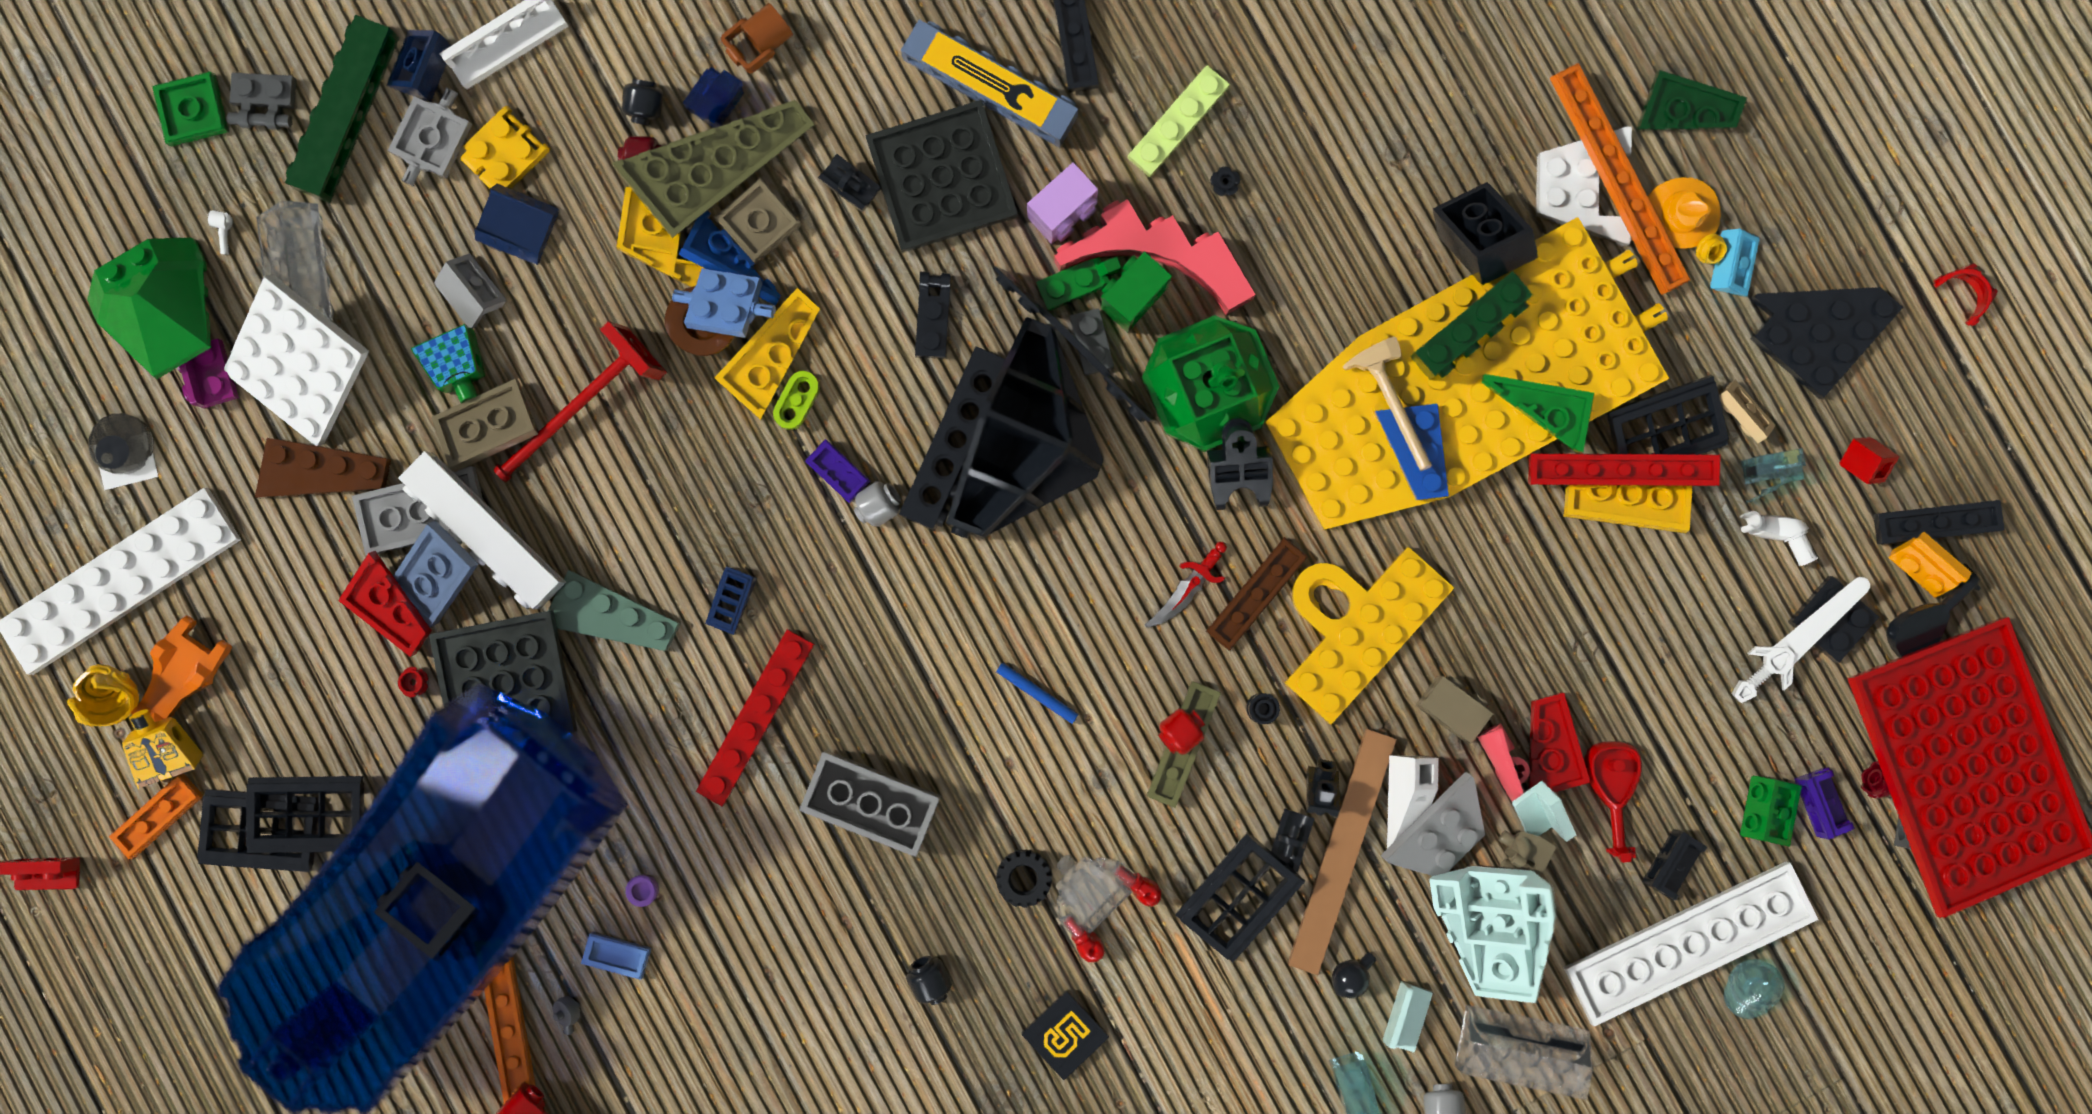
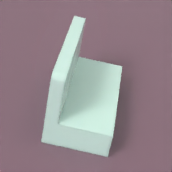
(1541, 810)
(1407, 1017)

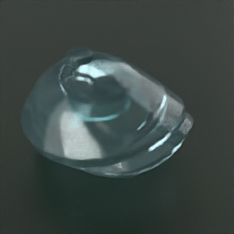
(1753, 988)

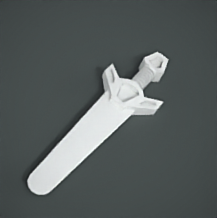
(1783, 656)

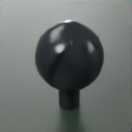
(1352, 977)

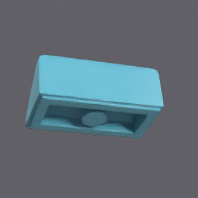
(1736, 268)

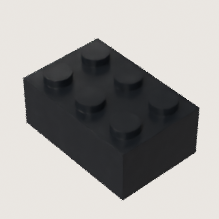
(1485, 233)

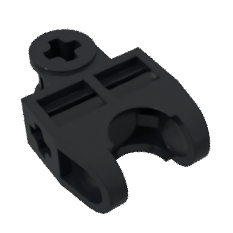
(1240, 465)

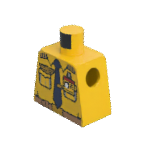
(158, 749)

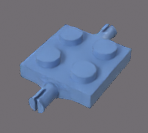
(723, 303)

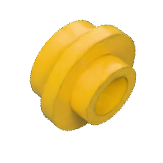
(1711, 249)

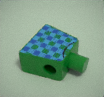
(452, 361)

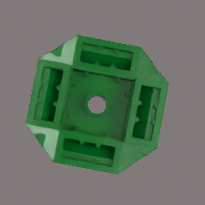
(1177, 388)

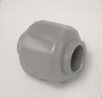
(877, 503)
(1444, 1100)

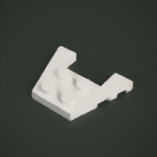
(1571, 189)

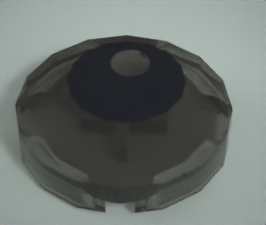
(121, 443)

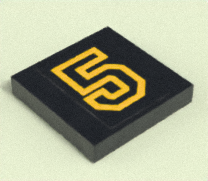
(1065, 1035)

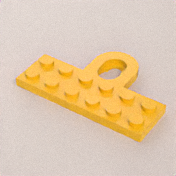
(1367, 634)

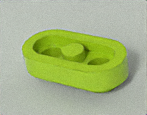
(795, 400)

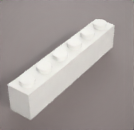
(481, 530)

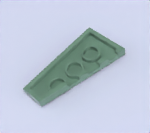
(603, 613)

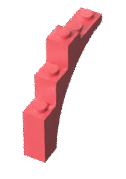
(1124, 235)

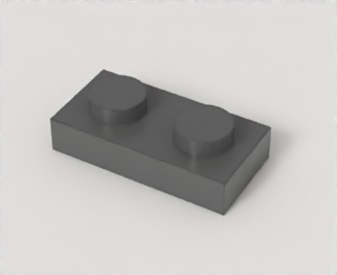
(1090, 332)

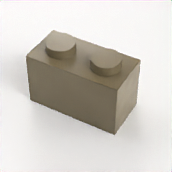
(1454, 708)

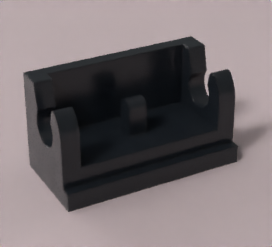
(1673, 863)

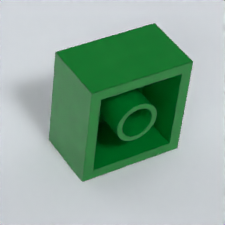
(1135, 291)

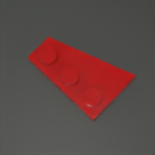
(385, 606)
(1554, 746)

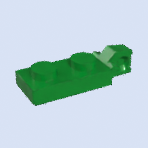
(1076, 281)

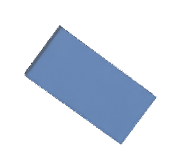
(616, 955)

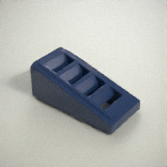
(723, 586)

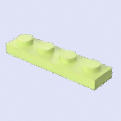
(1178, 121)

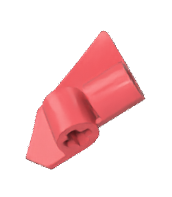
(1498, 748)

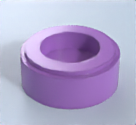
(642, 890)

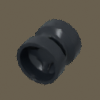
(1258, 706)

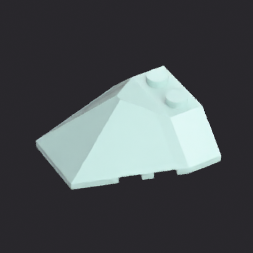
(1499, 927)

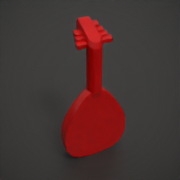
(1614, 776)

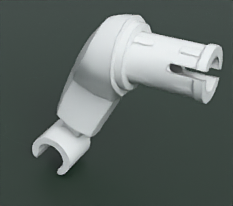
(1780, 529)

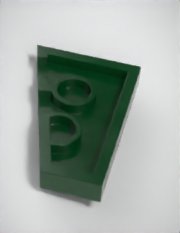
(1689, 105)

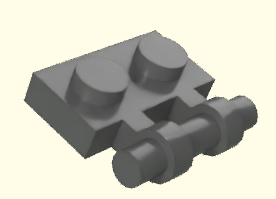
(262, 91)

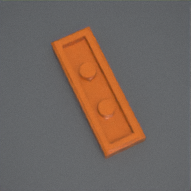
(156, 816)

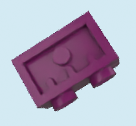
(206, 379)

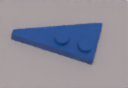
(717, 252)

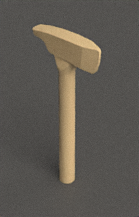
(1374, 361)

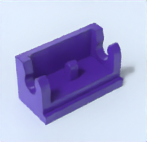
(1823, 804)

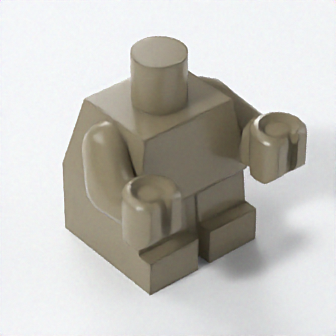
(1526, 851)

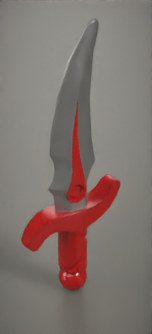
(1188, 587)

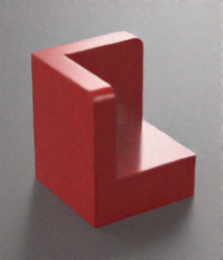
(1869, 460)

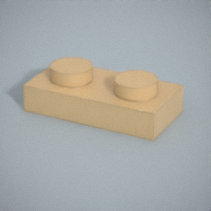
(1746, 411)

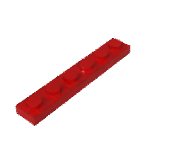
(1624, 469)
(755, 718)

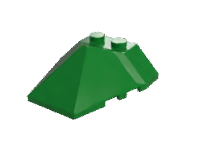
(155, 302)

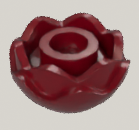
(1874, 782)

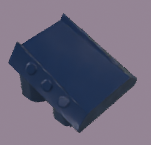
(516, 224)

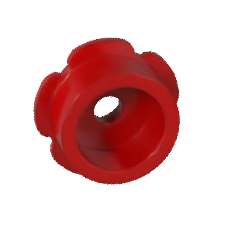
(407, 676)

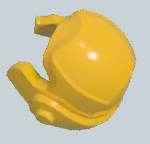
(103, 696)

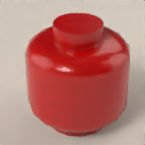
(1181, 731)

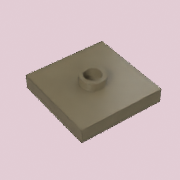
(758, 221)

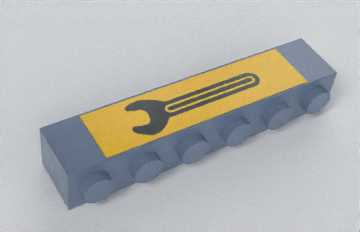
(982, 78)

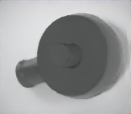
(567, 1013)

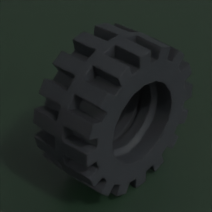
(1024, 898)

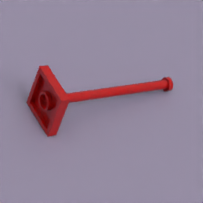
(631, 353)

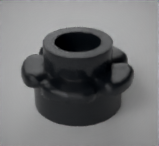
(1225, 189)

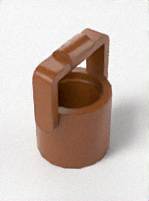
(766, 33)

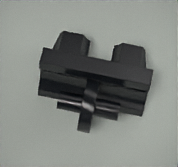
(849, 183)
(1323, 788)
(1292, 837)

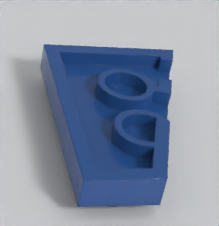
(1426, 423)

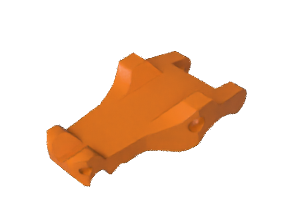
(180, 670)

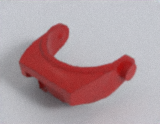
(1982, 288)

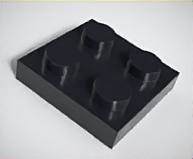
(1847, 631)

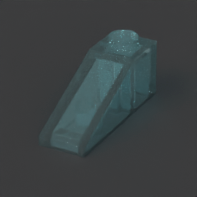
(1354, 1084)

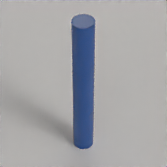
(1037, 693)

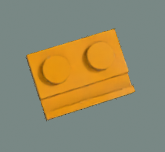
(1930, 565)

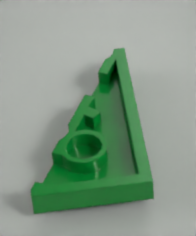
(1554, 408)

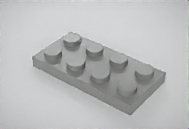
(393, 519)

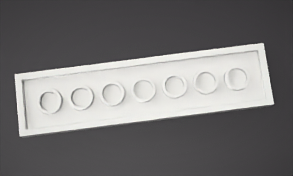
(118, 581)
(1690, 943)

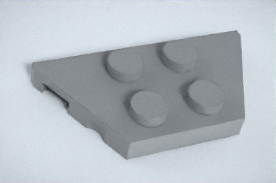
(1441, 832)

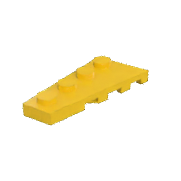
(764, 360)
(1632, 505)

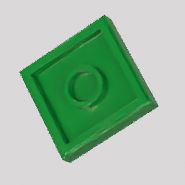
(190, 109)

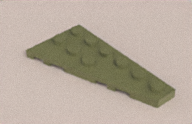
(701, 169)

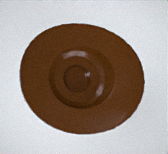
(692, 340)

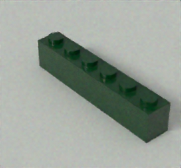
(342, 108)

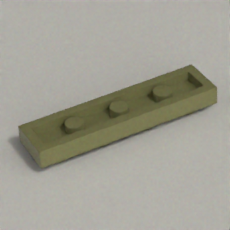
(1175, 768)

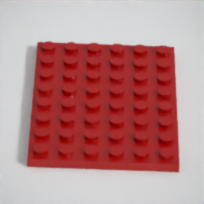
(1972, 766)

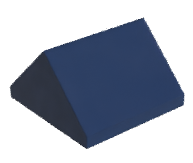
(419, 64)

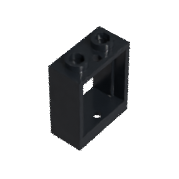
(449, 932)

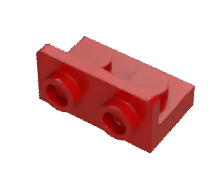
(43, 873)

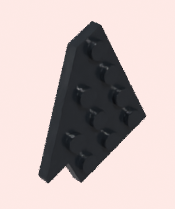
(1822, 331)

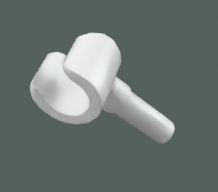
(223, 222)

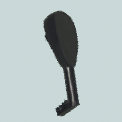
(1926, 623)

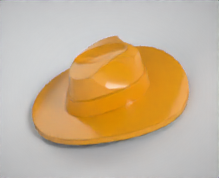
(1686, 210)

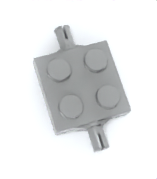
(430, 137)

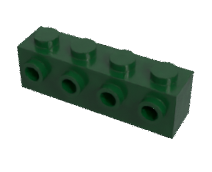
(1464, 331)

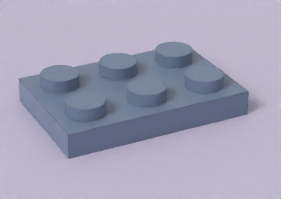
(434, 572)

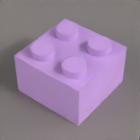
(1063, 204)

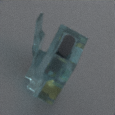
(1782, 465)

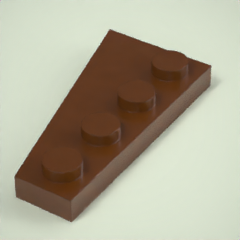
(309, 469)

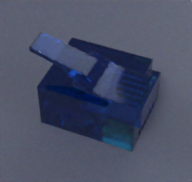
(714, 96)

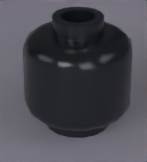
(642, 101)
(929, 980)

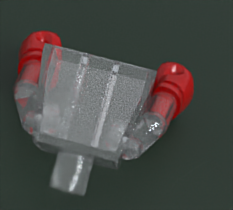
(1092, 893)

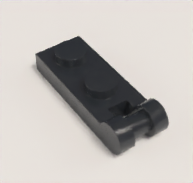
(933, 316)

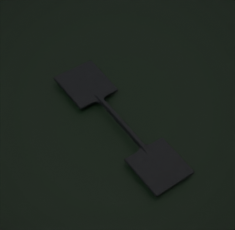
(1034, 307)

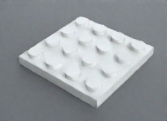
(295, 360)

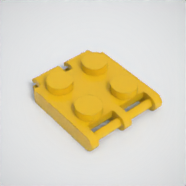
(503, 151)

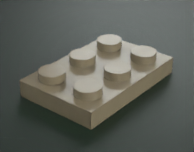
(484, 425)

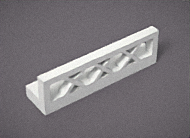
(503, 40)

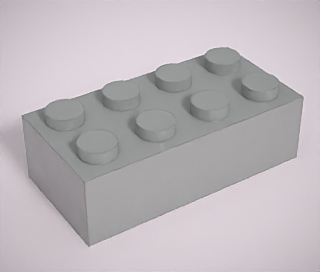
(870, 803)

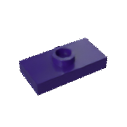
(837, 471)

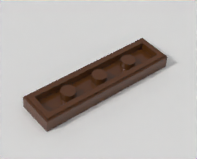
(1256, 594)

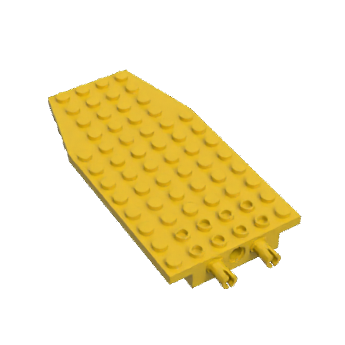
(1568, 337)

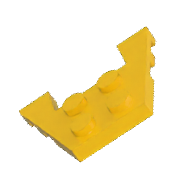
(648, 242)

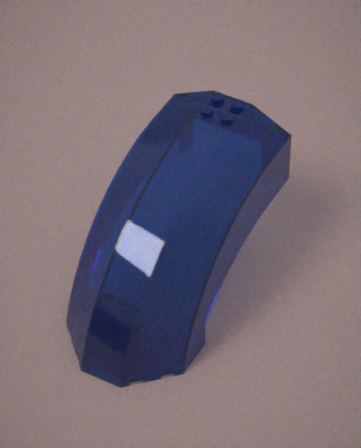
(341, 1002)

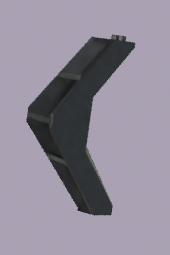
(1027, 441)

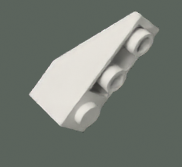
(1410, 791)

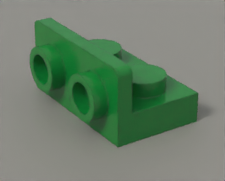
(1770, 810)

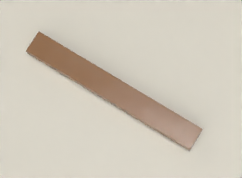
(1341, 852)

